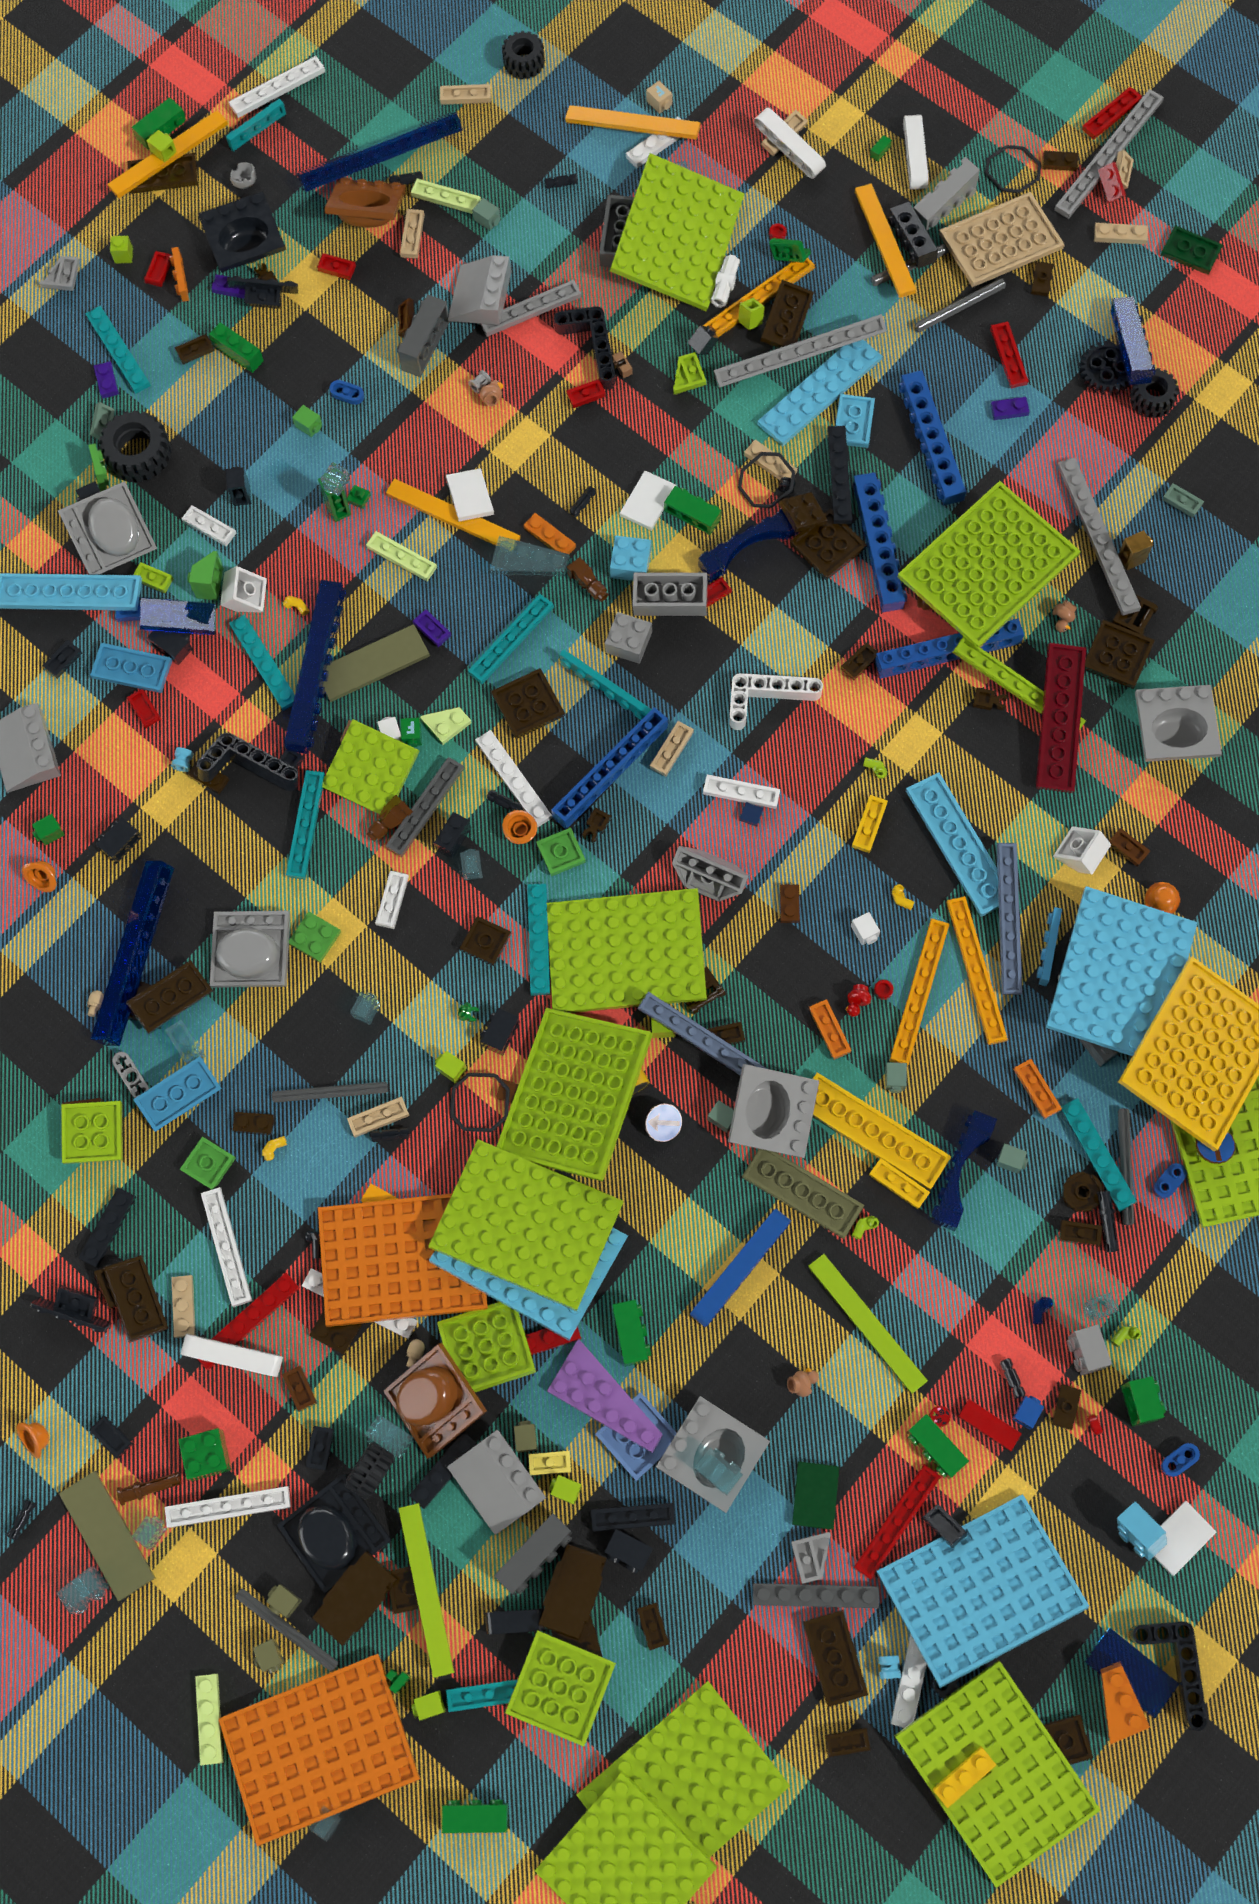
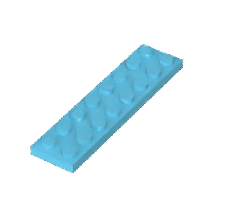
(819, 391)
(70, 591)
(957, 841)

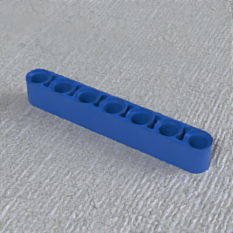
(740, 1268)

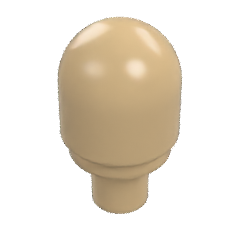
(94, 1002)
(414, 1352)

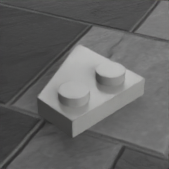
(62, 275)
(811, 1556)

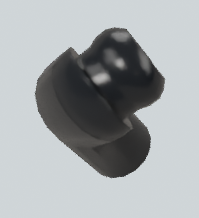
(315, 1239)

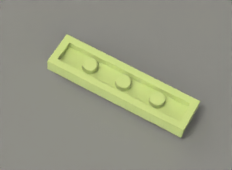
(444, 196)
(401, 556)
(208, 1724)

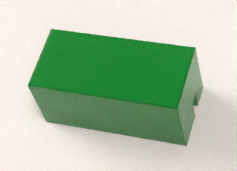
(880, 148)

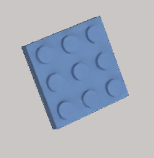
(629, 1454)

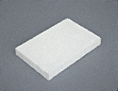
(469, 494)
(647, 500)
(1185, 1536)

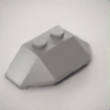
(709, 873)

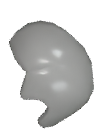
(244, 176)

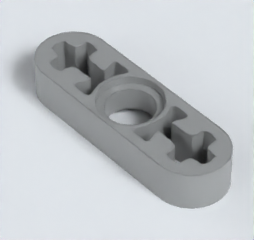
(134, 1091)

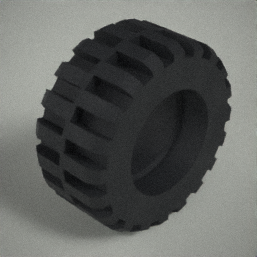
(130, 427)

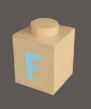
(659, 97)

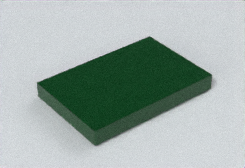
(1191, 250)
(815, 1495)

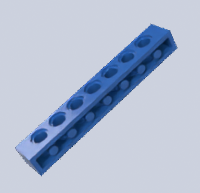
(917, 383)
(870, 484)
(940, 650)
(609, 768)

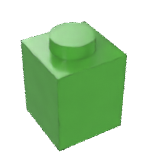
(307, 421)

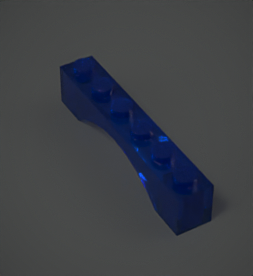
(717, 560)
(950, 1207)

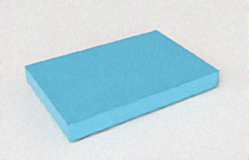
(856, 416)

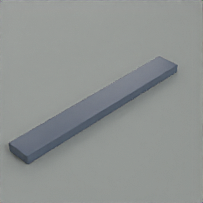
(1009, 919)
(695, 1034)

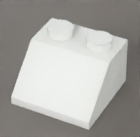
(243, 590)
(1082, 849)

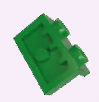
(789, 250)

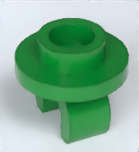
(464, 1012)

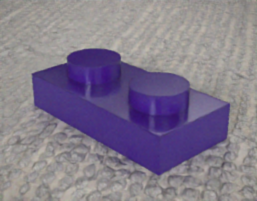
(220, 286)
(106, 380)
(1010, 408)
(432, 628)

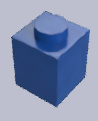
(1028, 1412)

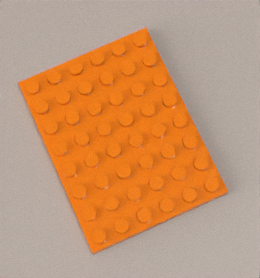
(380, 1263)
(317, 1748)

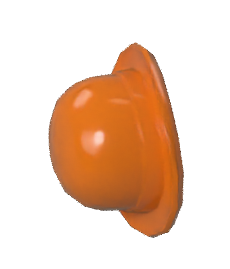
(519, 827)
(40, 875)
(1163, 897)
(33, 1437)

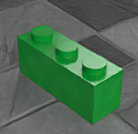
(163, 118)
(236, 347)
(336, 505)
(692, 510)
(631, 1332)
(937, 1447)
(475, 1817)

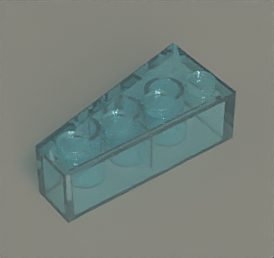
(521, 558)

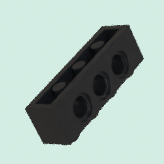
(913, 235)

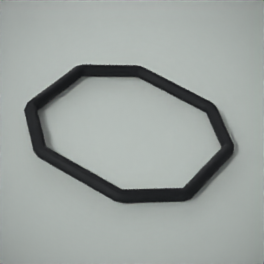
(1013, 147)
(782, 496)
(453, 1102)

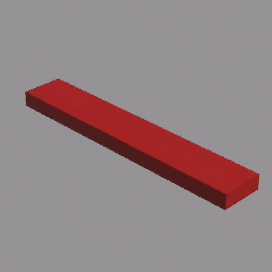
(897, 1522)

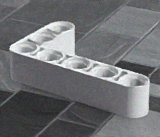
(767, 691)

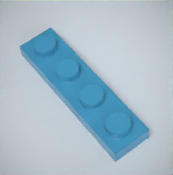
(1050, 938)

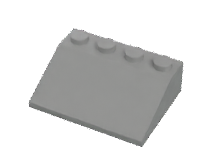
(481, 291)
(26, 749)
(496, 1482)

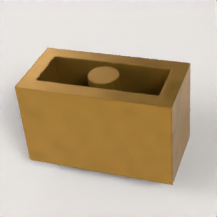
(1135, 550)

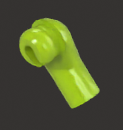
(877, 766)
(864, 1224)
(1125, 1332)

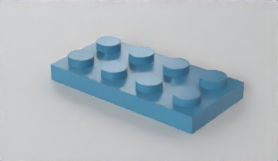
(131, 667)
(177, 1093)

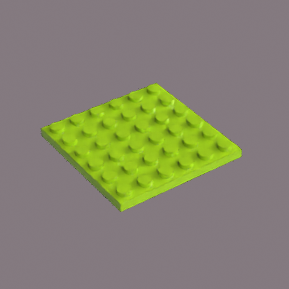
(625, 1854)

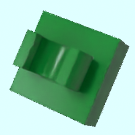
(358, 497)
(398, 1680)

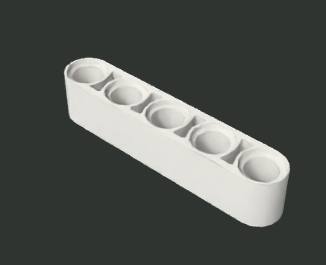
(789, 143)
(915, 152)
(231, 1355)

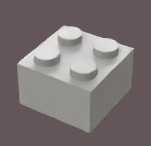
(628, 637)
(1089, 1350)

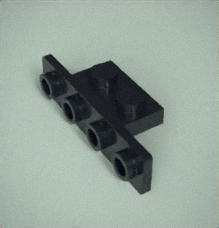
(262, 292)
(74, 1307)

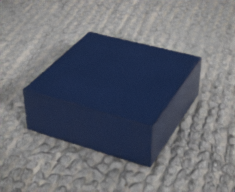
(751, 814)

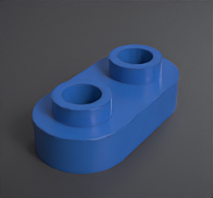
(348, 392)
(1170, 1180)
(1179, 1460)

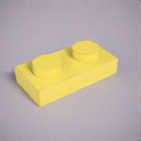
(549, 1463)

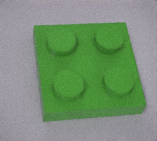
(99, 467)
(561, 852)
(314, 937)
(207, 1163)

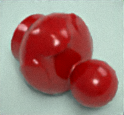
(858, 997)

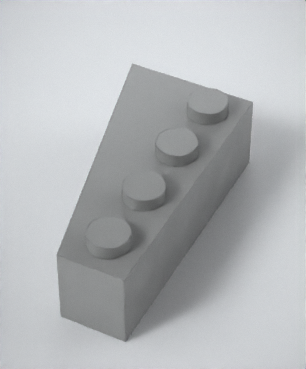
(948, 194)

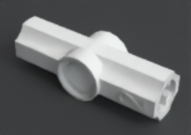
(725, 281)

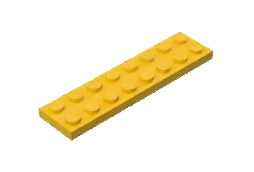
(878, 1133)

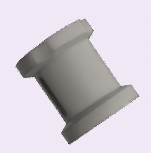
(479, 381)

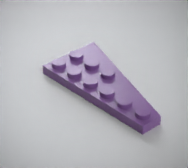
(593, 1391)

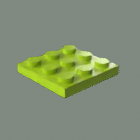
(92, 1132)

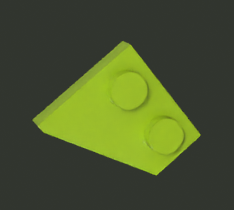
(688, 374)

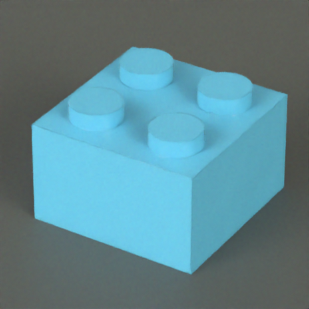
(629, 557)
(1141, 1532)

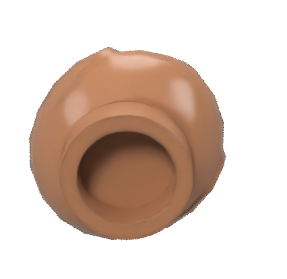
(491, 393)
(1067, 613)
(802, 1381)

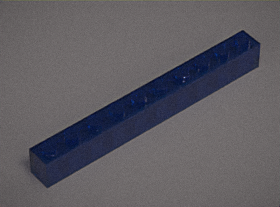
(379, 151)
(314, 667)
(132, 953)

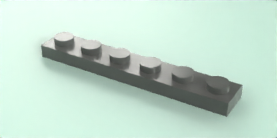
(425, 807)
(815, 1595)

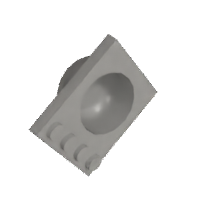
(107, 529)
(1178, 723)
(250, 949)
(773, 1111)
(705, 1429)

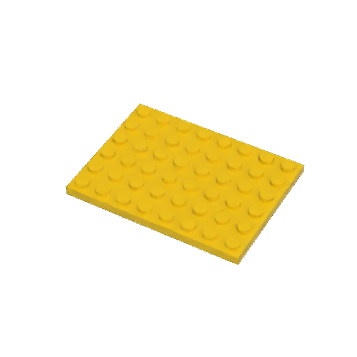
(1198, 1055)

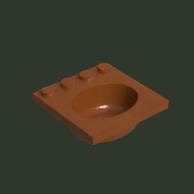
(365, 202)
(435, 1400)

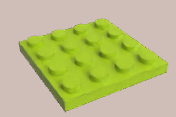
(369, 767)
(488, 1346)
(560, 1688)

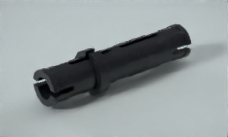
(1107, 1216)

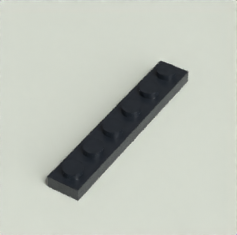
(839, 475)

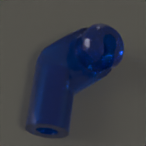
(1039, 1308)

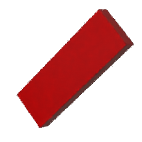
(989, 1425)

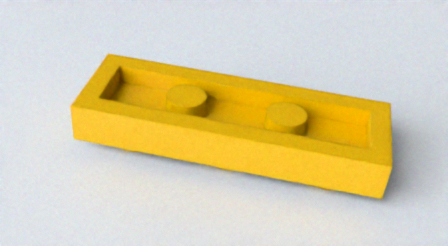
(869, 824)
(899, 1183)
(964, 1777)

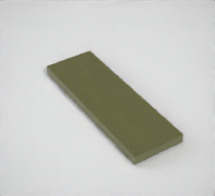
(374, 662)
(803, 1192)
(107, 1536)

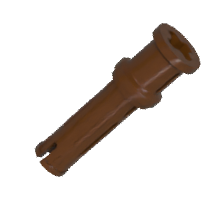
(139, 1489)

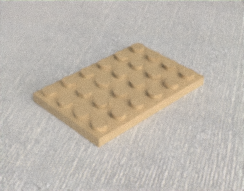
(1001, 239)

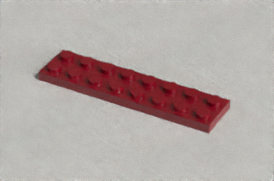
(1061, 718)

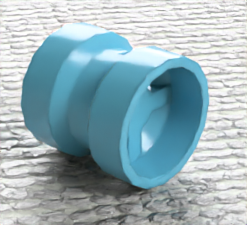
(182, 759)
(889, 1667)

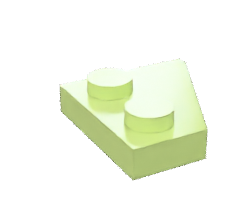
(446, 723)

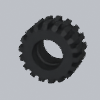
(521, 44)
(1155, 405)
(369, 1470)

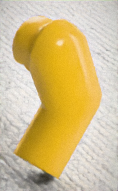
(296, 602)
(899, 897)
(271, 1146)

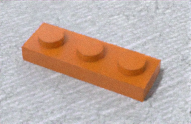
(179, 274)
(549, 535)
(830, 1029)
(1037, 1089)

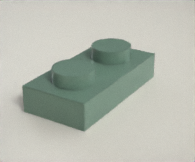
(101, 417)
(1183, 500)

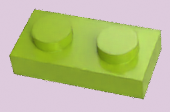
(154, 578)

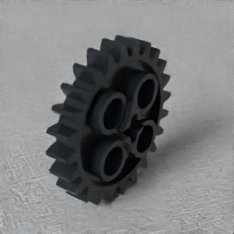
(1104, 368)

